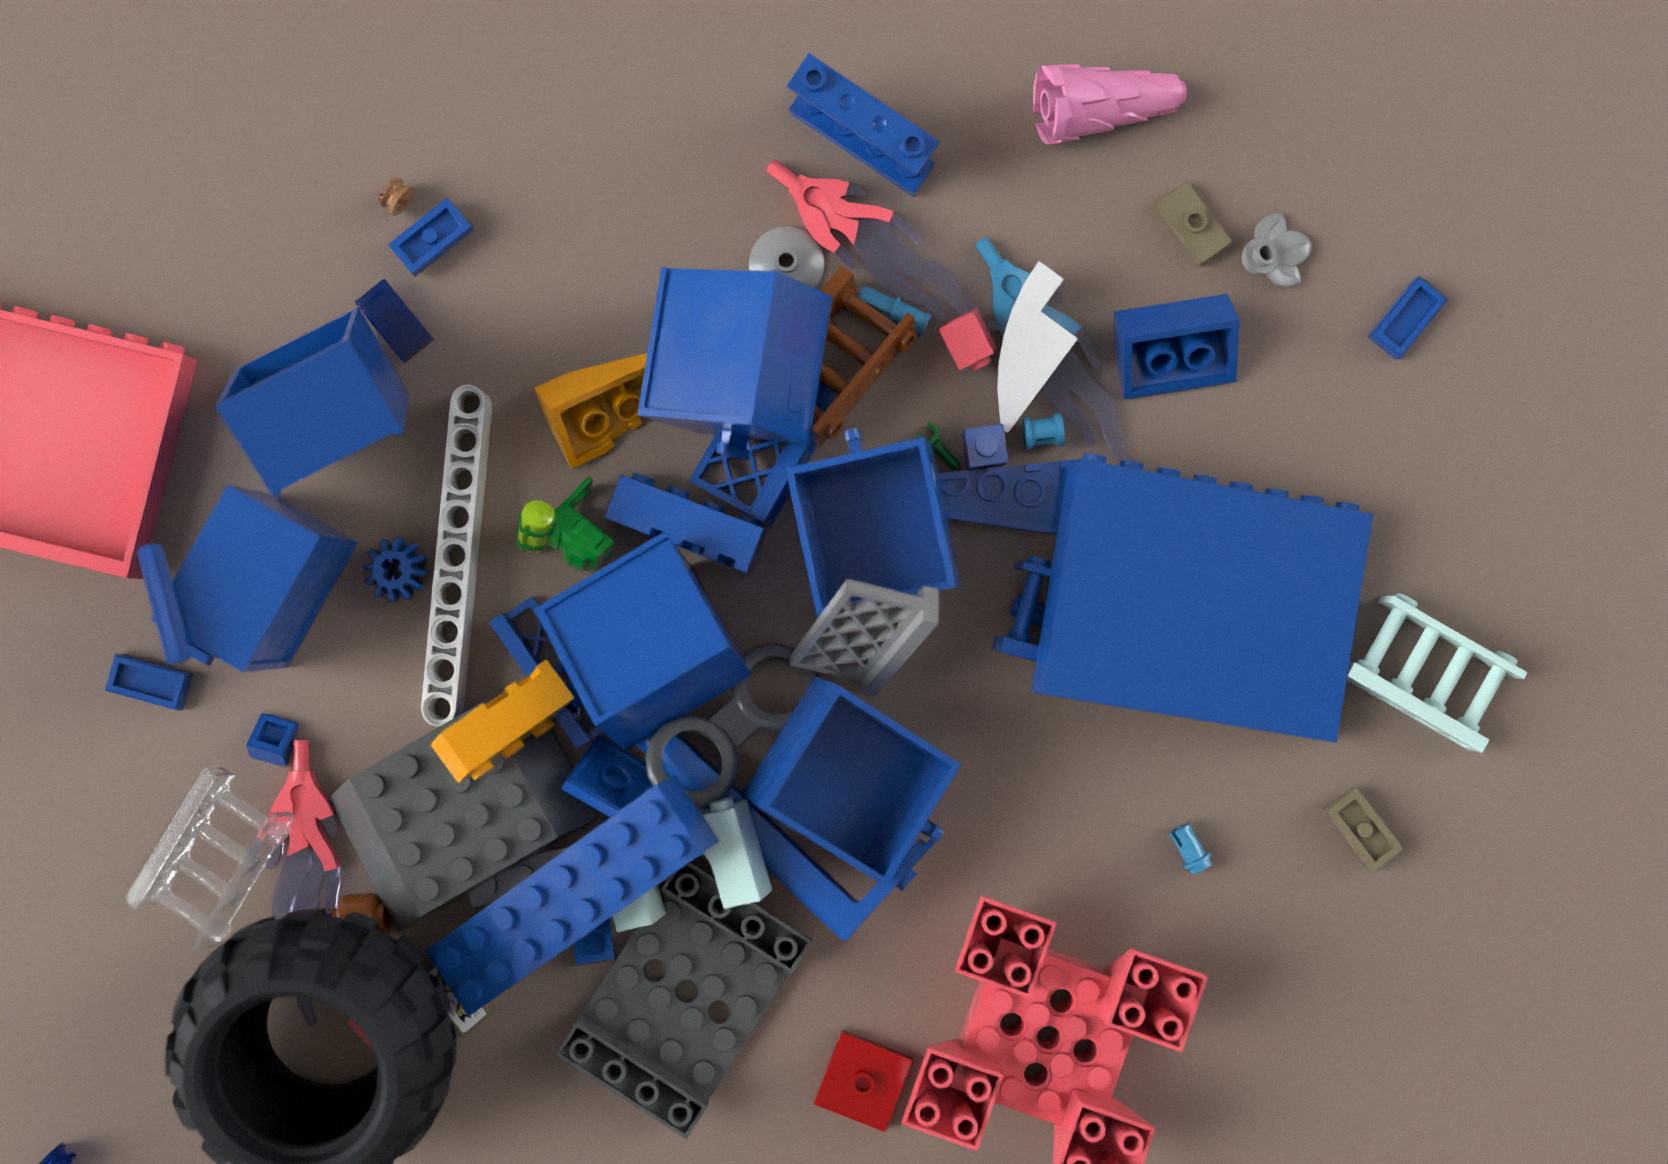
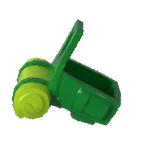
(564, 530)

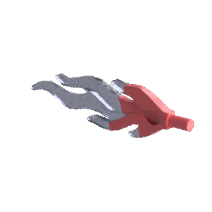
(870, 232)
(309, 851)

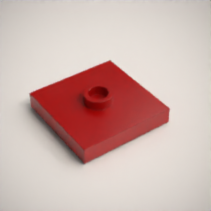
(863, 1080)

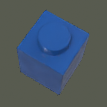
(984, 447)

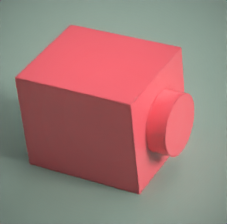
(969, 340)

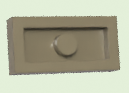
(1363, 829)

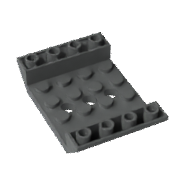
(669, 1049)

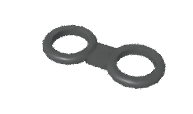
(726, 728)

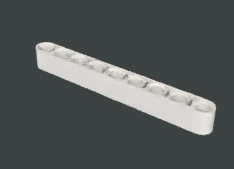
(449, 537)

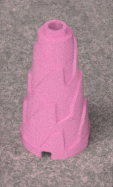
(1097, 99)

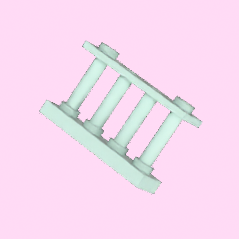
(1431, 710)

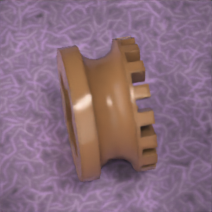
(396, 196)

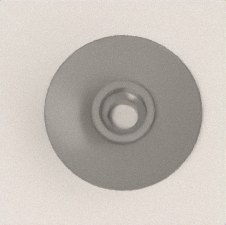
(794, 242)

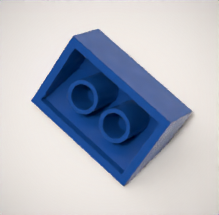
(1176, 346)

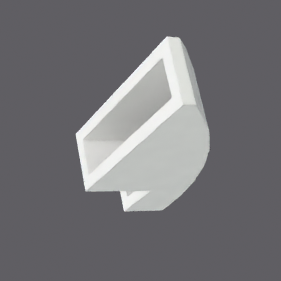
(1030, 346)

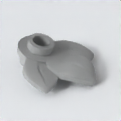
(1281, 251)

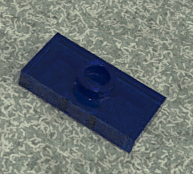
(394, 320)

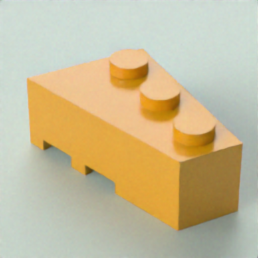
(503, 724)

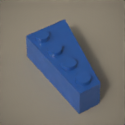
(688, 524)

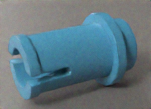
(1190, 848)

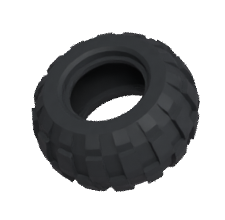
(262, 1111)

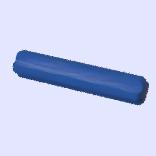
(164, 603)

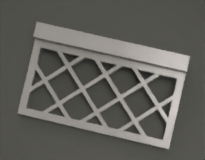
(891, 645)

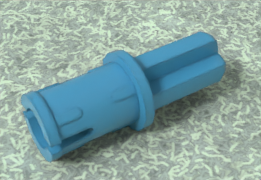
(894, 308)

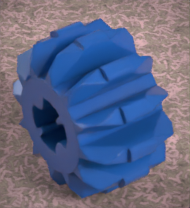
(383, 573)

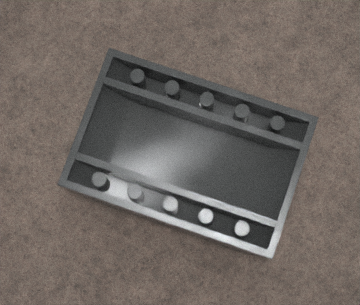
(442, 838)

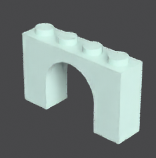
(734, 861)

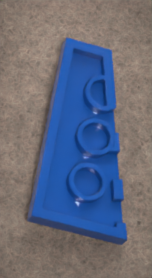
(1008, 496)

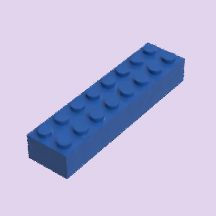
(572, 894)

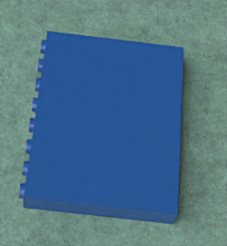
(1202, 599)

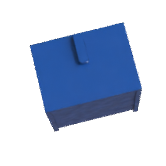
(735, 355)
(314, 401)
(874, 520)
(257, 580)
(642, 642)
(852, 780)

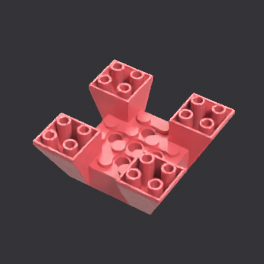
(1074, 1089)

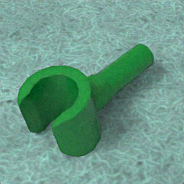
(940, 448)

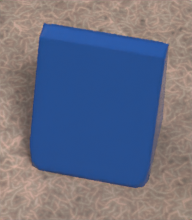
(272, 739)

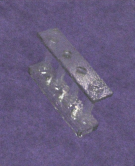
(173, 855)

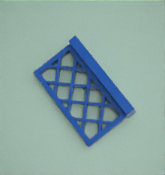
(776, 487)

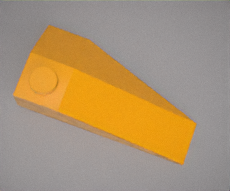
(593, 407)

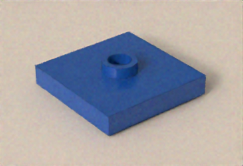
(608, 777)

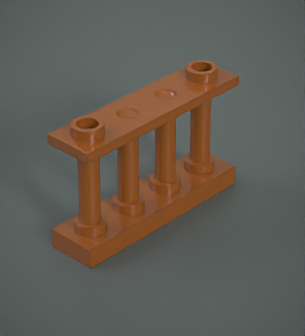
(898, 339)

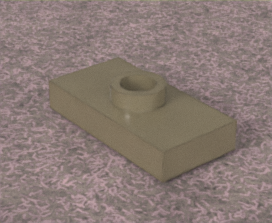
(1192, 223)

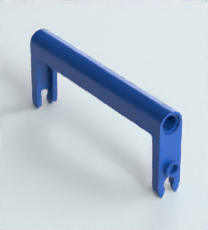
(784, 856)

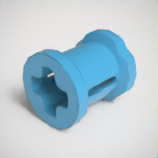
(1043, 431)

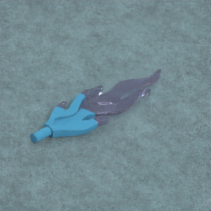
(1069, 374)

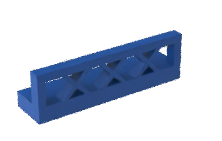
(528, 659)

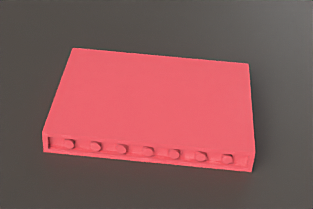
(85, 439)

